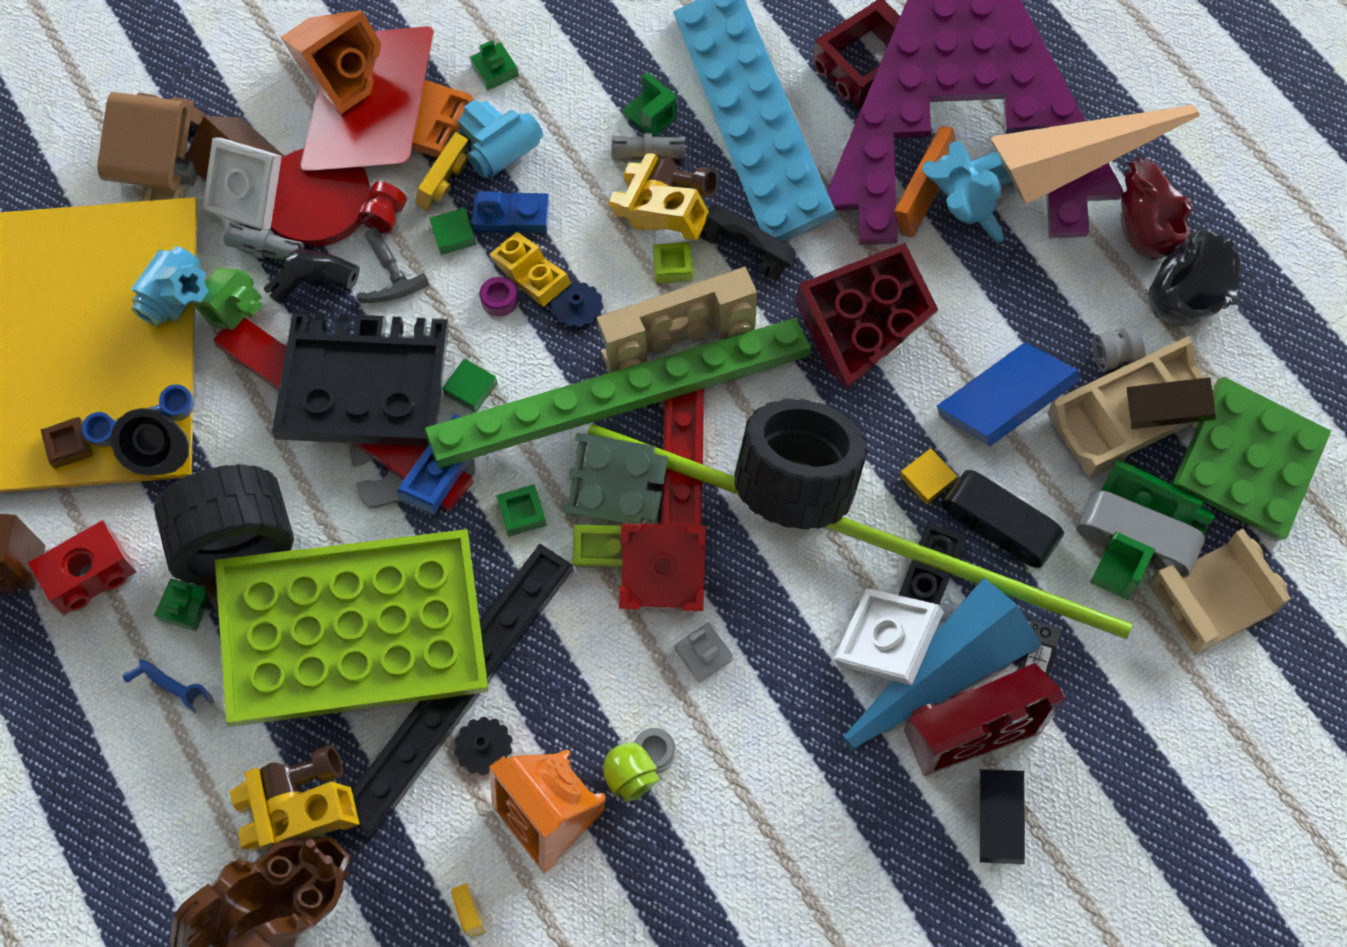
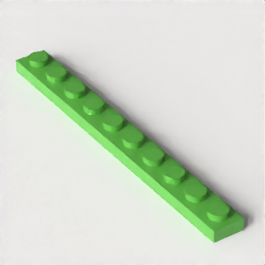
(616, 392)

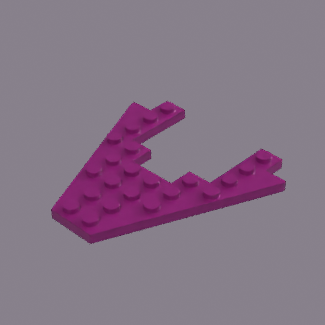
(959, 55)

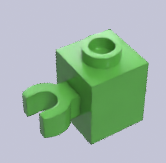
(229, 298)

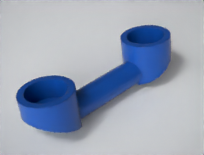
(174, 402)

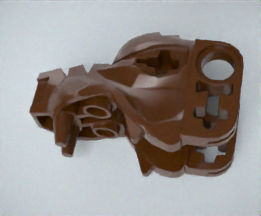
(265, 900)

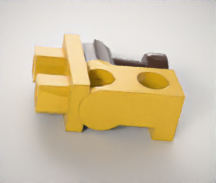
(665, 196)
(284, 810)

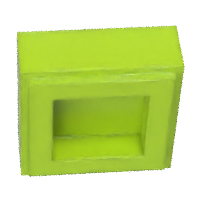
(673, 262)

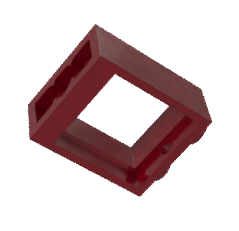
(876, 17)

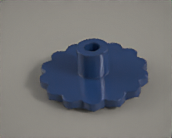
(577, 305)

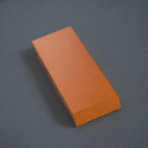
(922, 190)

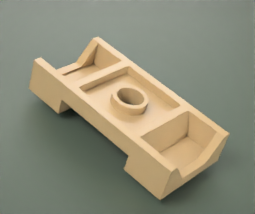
(716, 304)
(1097, 415)

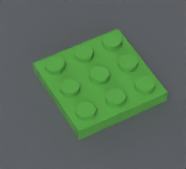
(1252, 459)

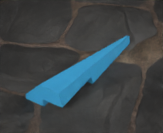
(971, 644)

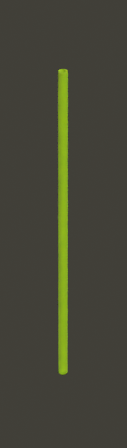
(909, 549)

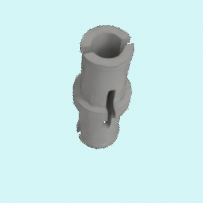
(637, 147)
(261, 242)

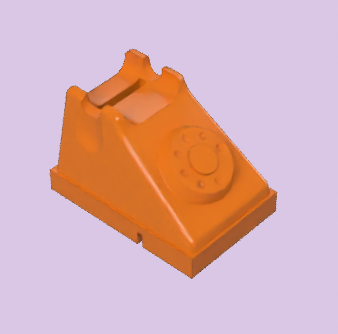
(543, 803)

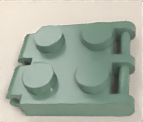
(616, 480)

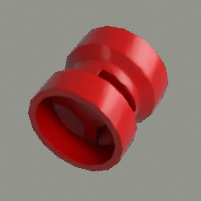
(382, 208)

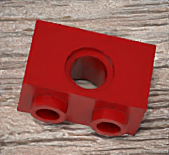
(59, 568)

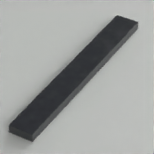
(435, 719)

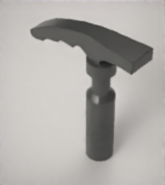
(401, 286)

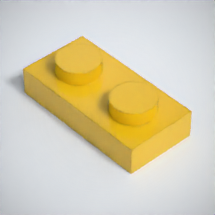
(436, 184)

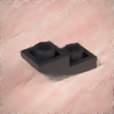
(924, 581)
(1002, 816)

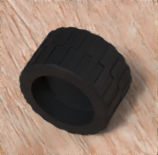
(794, 492)
(221, 517)

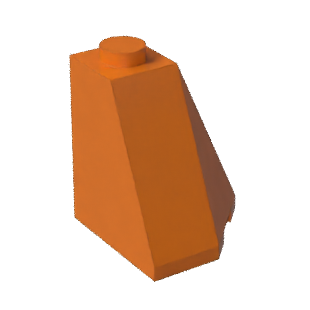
(336, 55)

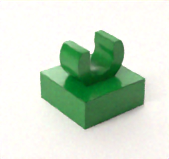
(493, 65)
(182, 605)

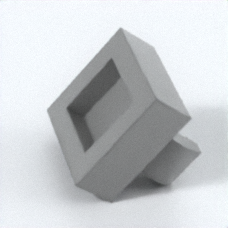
(703, 652)

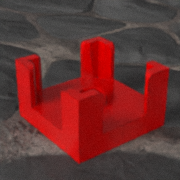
(663, 566)

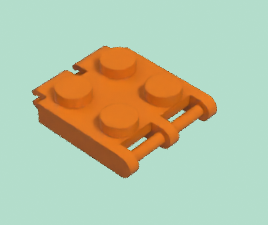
(436, 116)

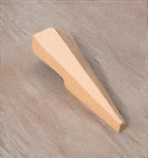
(1059, 154)

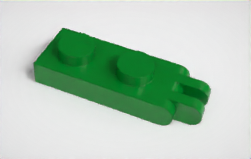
(1156, 495)

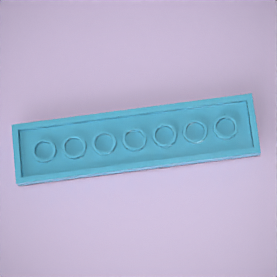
(755, 117)

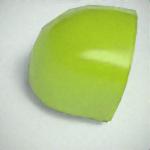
(629, 771)

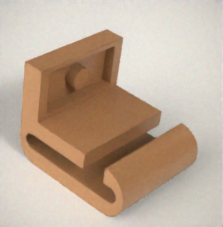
(144, 139)

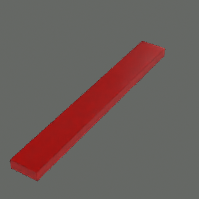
(266, 357)

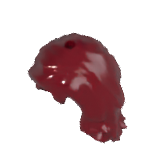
(1153, 211)

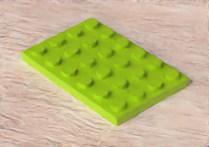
(349, 627)

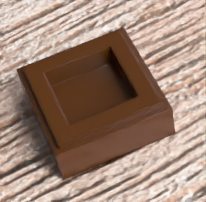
(66, 443)

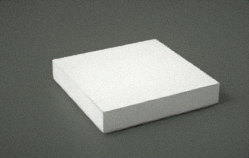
(241, 183)
(888, 636)

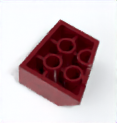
(865, 310)
(983, 719)

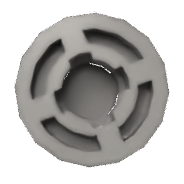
(1118, 348)

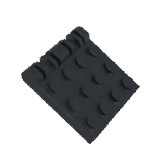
(361, 383)

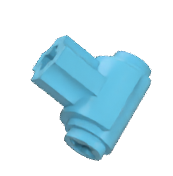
(496, 137)
(168, 286)

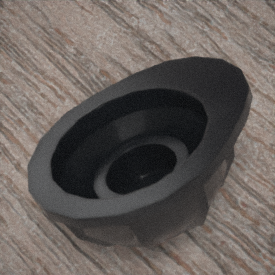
(149, 442)

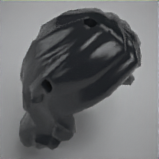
(1196, 280)

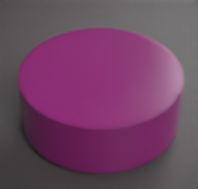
(498, 296)

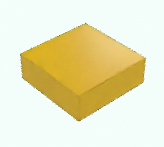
(928, 476)
(467, 910)

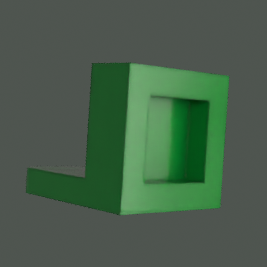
(653, 108)
(1122, 565)

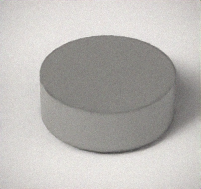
(659, 747)

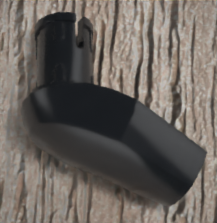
(311, 266)

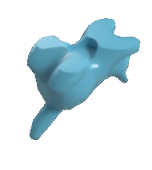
(969, 193)

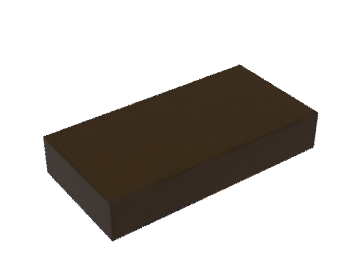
(1171, 403)

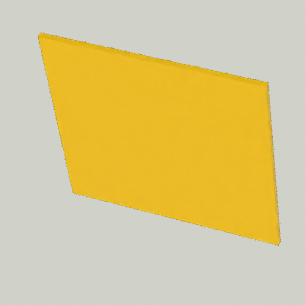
(72, 333)

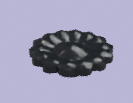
(482, 744)

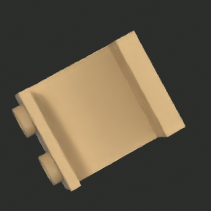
(1222, 594)

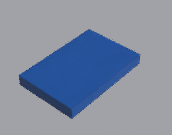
(1008, 393)

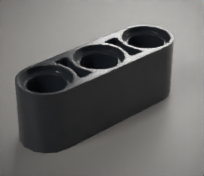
(1003, 518)

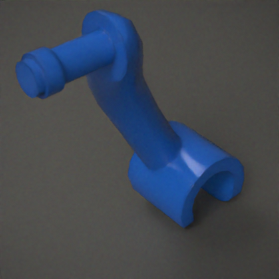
(187, 694)

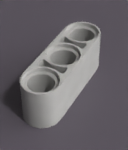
(1172, 540)

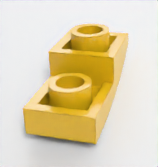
(529, 269)

